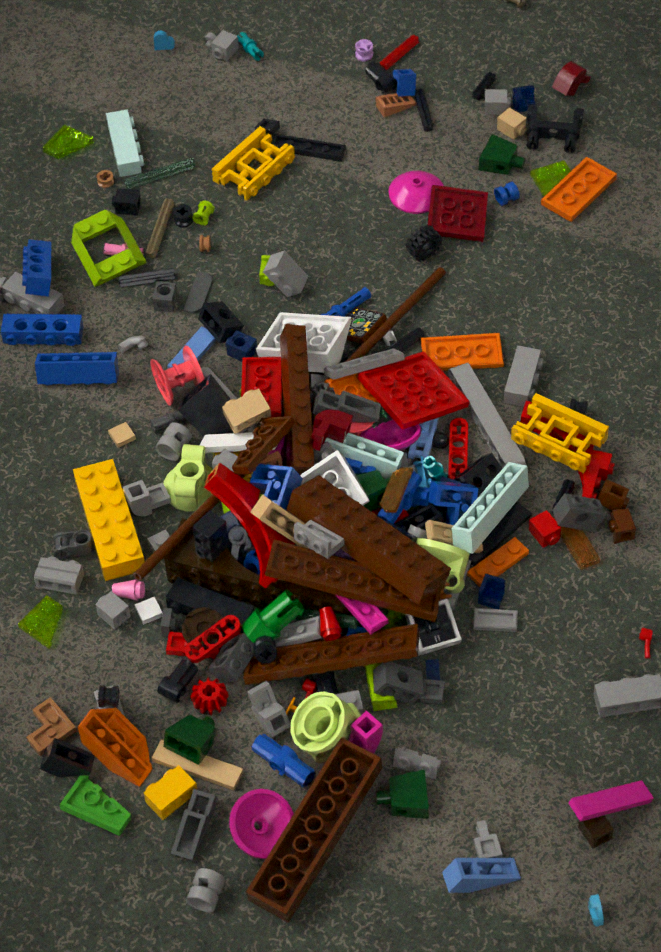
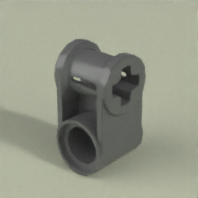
(72, 544)

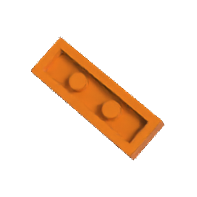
(499, 561)

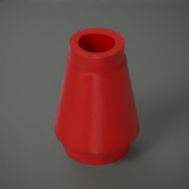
(329, 625)

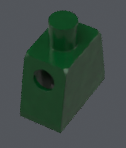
(500, 156)
(374, 487)
(191, 737)
(406, 795)

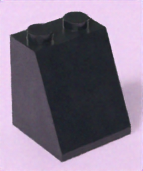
(204, 407)

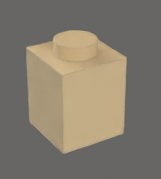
(511, 123)

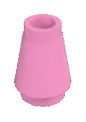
(129, 589)

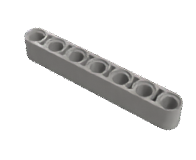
(486, 416)

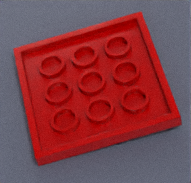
(413, 390)

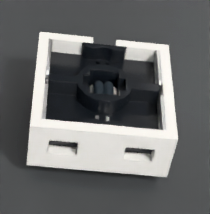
(436, 634)

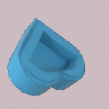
(162, 41)

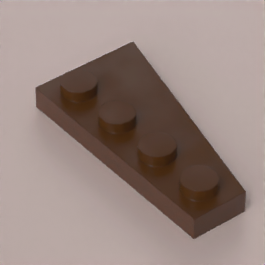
(264, 440)

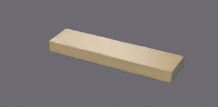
(209, 769)

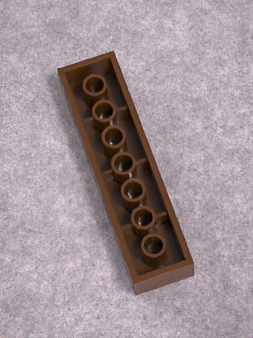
(370, 539)
(314, 830)

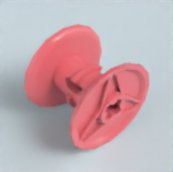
(177, 375)

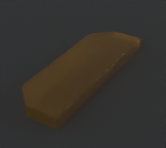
(396, 489)

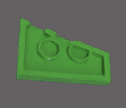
(94, 806)

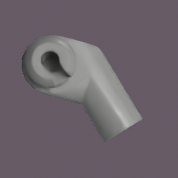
(131, 342)

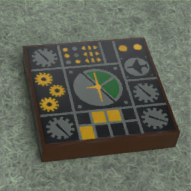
(364, 324)

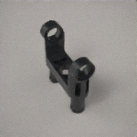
(540, 129)

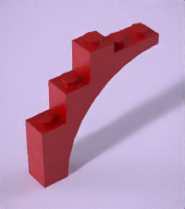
(599, 465)
(240, 499)

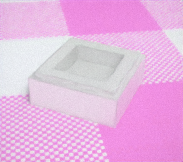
(148, 610)

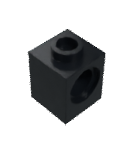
(126, 201)

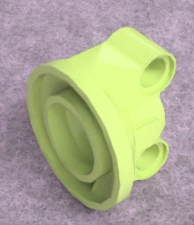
(188, 478)
(451, 556)
(321, 723)

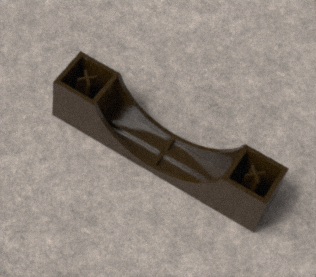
(235, 581)

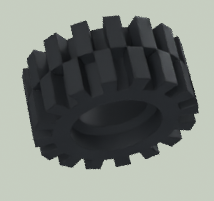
(424, 243)

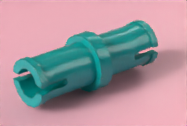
(250, 46)
(434, 468)

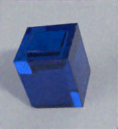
(522, 97)
(492, 591)

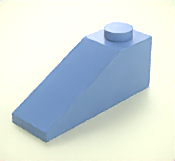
(475, 874)

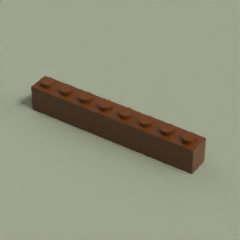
(297, 397)

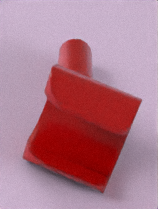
(646, 635)
(309, 686)

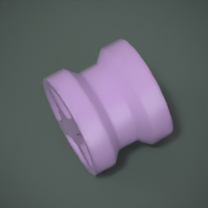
(364, 50)

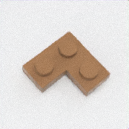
(54, 724)

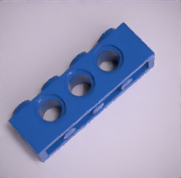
(37, 267)
(42, 329)

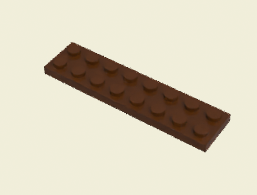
(343, 579)
(338, 654)

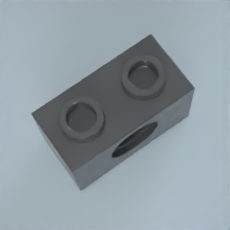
(578, 512)
(398, 681)

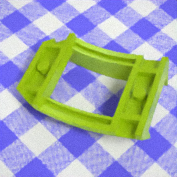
(114, 265)

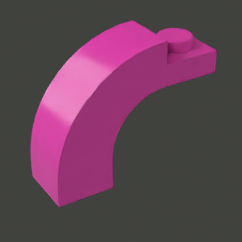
(366, 732)

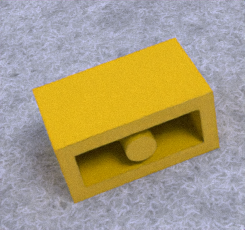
(169, 792)

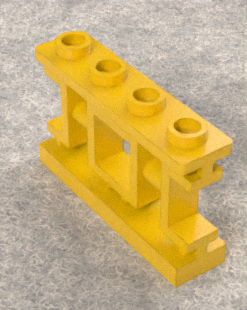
(244, 154)
(565, 420)

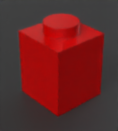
(545, 529)

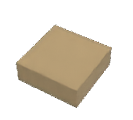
(122, 434)

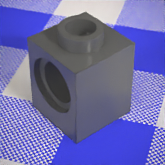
(164, 296)

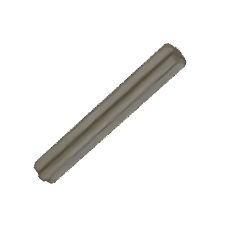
(159, 228)

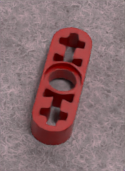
(230, 634)

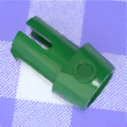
(272, 618)

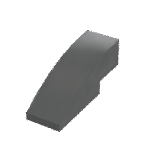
(361, 408)
(194, 824)

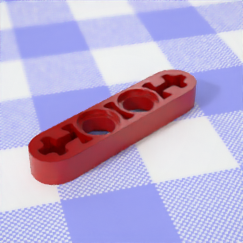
(458, 452)

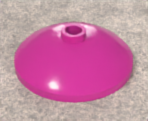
(412, 191)
(392, 435)
(267, 810)

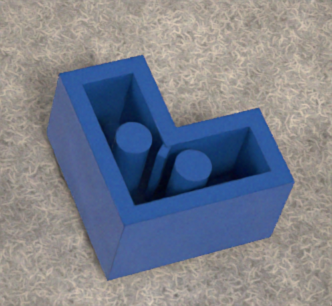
(276, 482)
(454, 496)

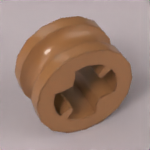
(105, 174)
(205, 243)

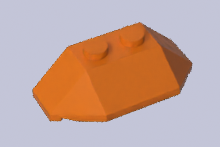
(116, 744)

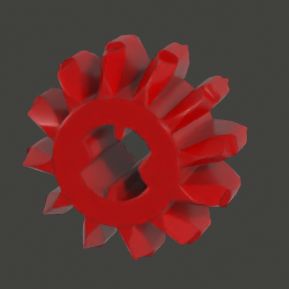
(203, 701)

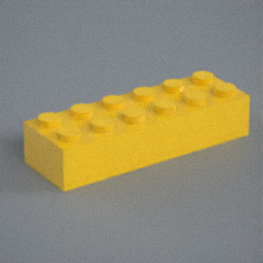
(109, 519)

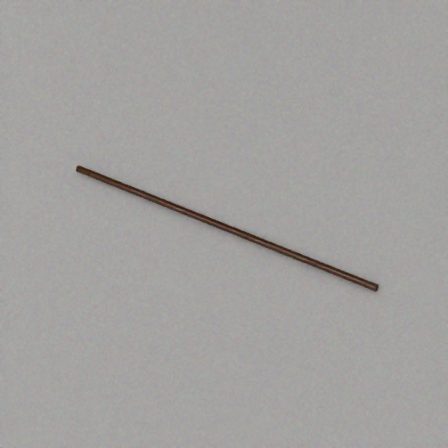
(212, 501)

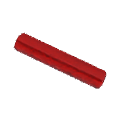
(399, 52)

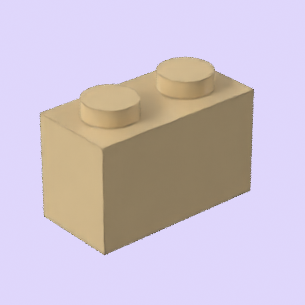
(246, 410)

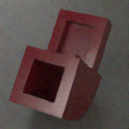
(570, 78)
(330, 424)

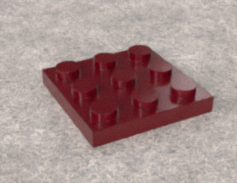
(458, 212)

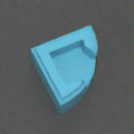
(593, 901)

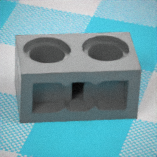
(232, 658)

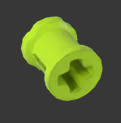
(202, 212)

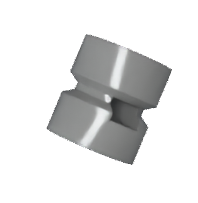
(172, 442)
(206, 888)

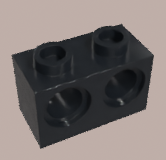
(478, 472)

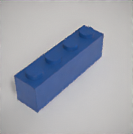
(77, 368)

